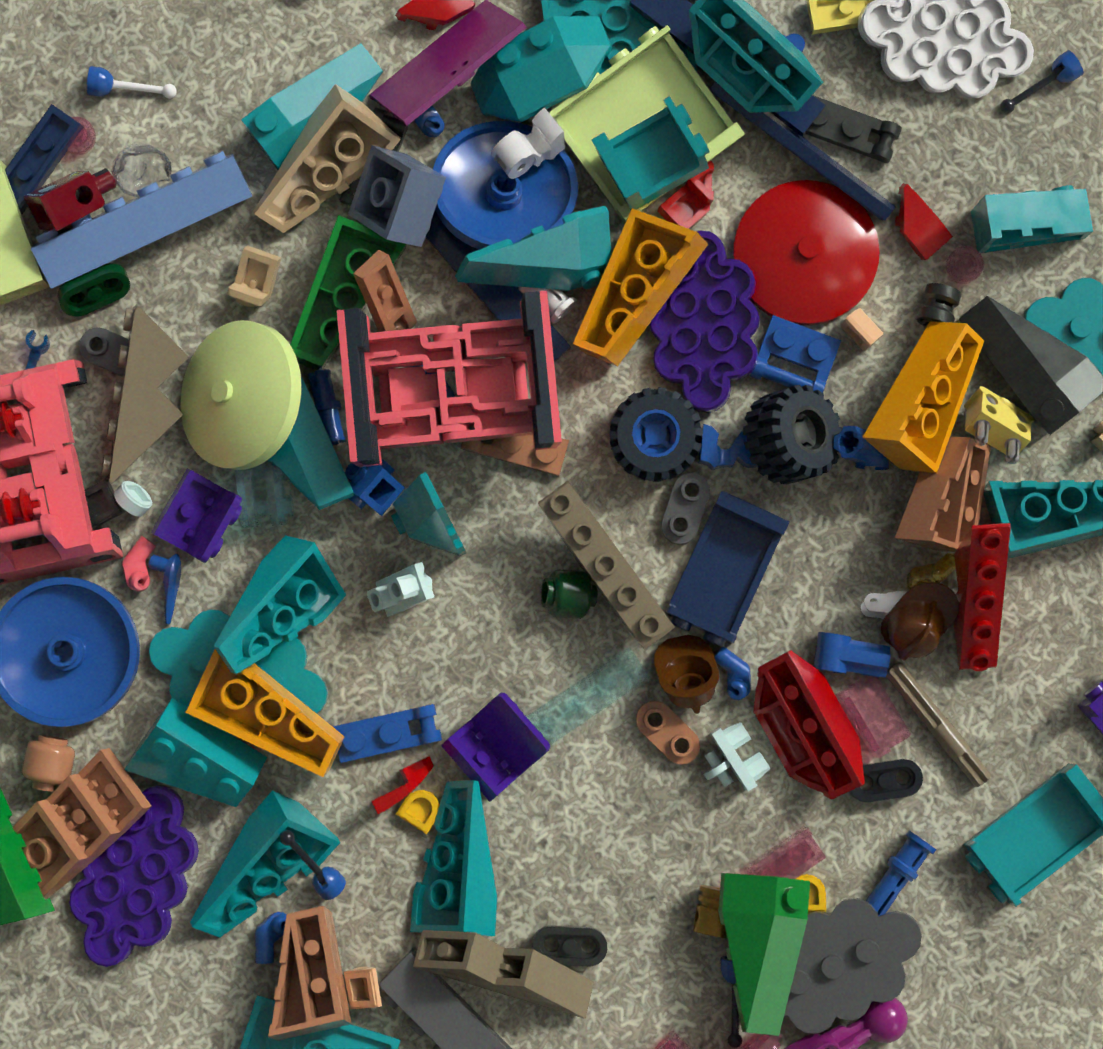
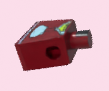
(56, 203)

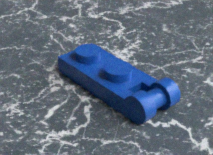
(387, 733)

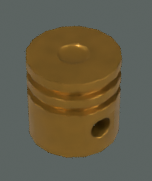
(707, 915)

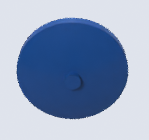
(485, 204)
(66, 651)

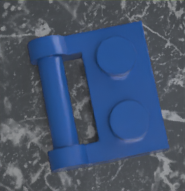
(800, 347)

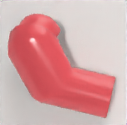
(135, 565)

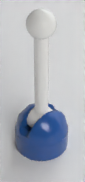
(101, 82)

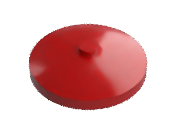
(808, 251)

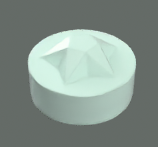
(133, 498)

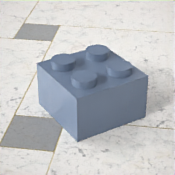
(396, 196)

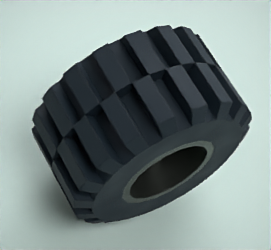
(792, 434)

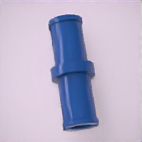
(326, 404)

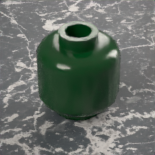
(568, 594)

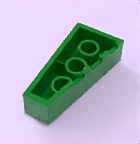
(336, 289)
(18, 881)

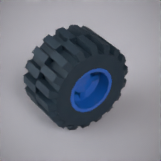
(655, 434)

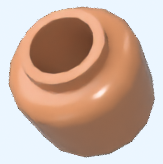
(48, 762)

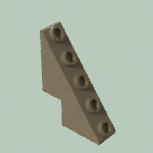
(142, 408)
(605, 565)
(503, 970)

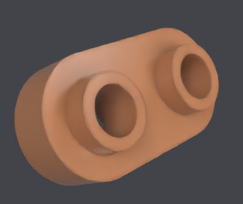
(668, 732)

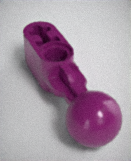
(881, 1023)

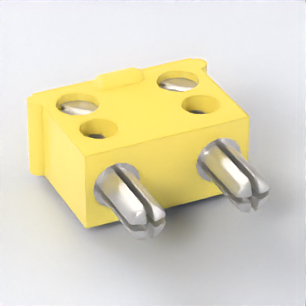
(998, 423)

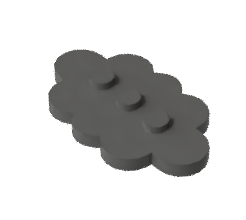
(849, 963)

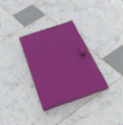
(447, 62)

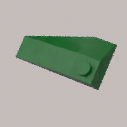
(764, 936)

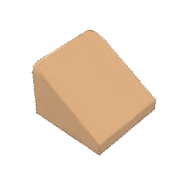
(861, 329)
(362, 988)

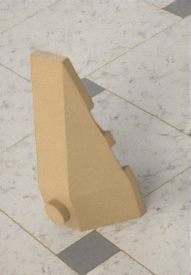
(323, 159)

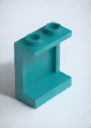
(653, 155)

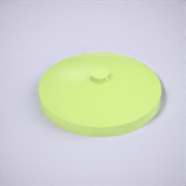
(240, 395)

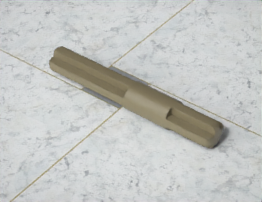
(938, 725)

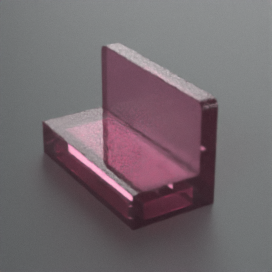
(873, 715)
(788, 857)

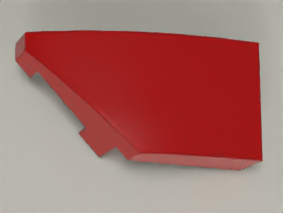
(435, 11)
(691, 201)
(920, 224)
(413, 776)

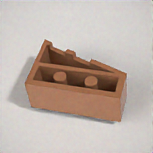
(949, 500)
(310, 977)

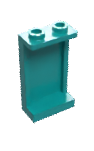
(1038, 834)

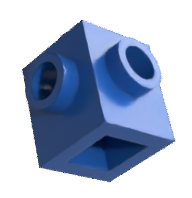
(373, 486)

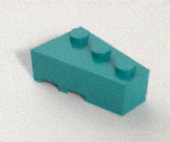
(1031, 218)
(196, 757)

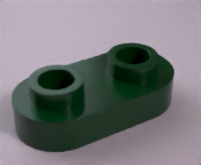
(93, 289)

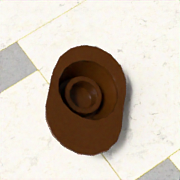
(920, 619)
(687, 671)

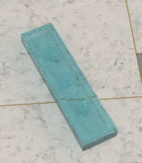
(589, 696)

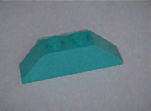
(750, 57)
(541, 67)

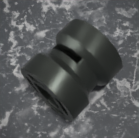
(939, 304)

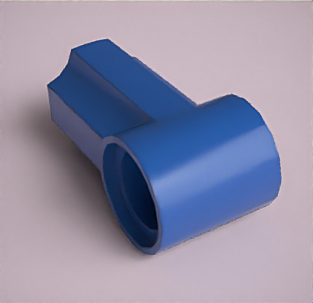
(855, 448)
(844, 655)

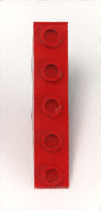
(981, 587)

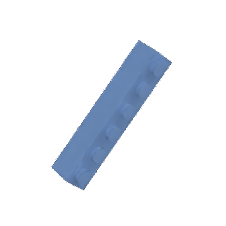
(141, 220)

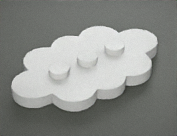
(946, 43)

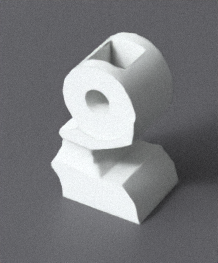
(520, 151)

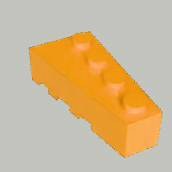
(636, 283)
(926, 398)
(265, 715)

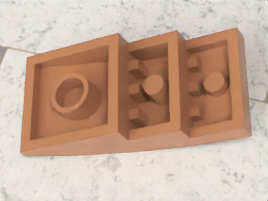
(80, 820)

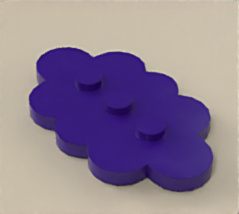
(708, 328)
(136, 882)

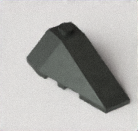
(1039, 368)

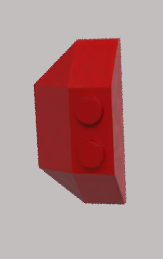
(808, 726)

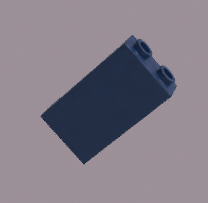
(725, 569)

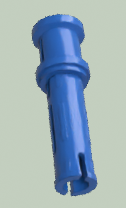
(901, 870)

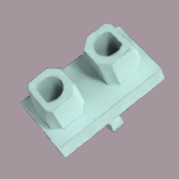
(401, 590)
(746, 771)

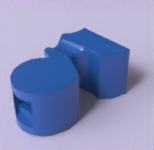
(715, 457)

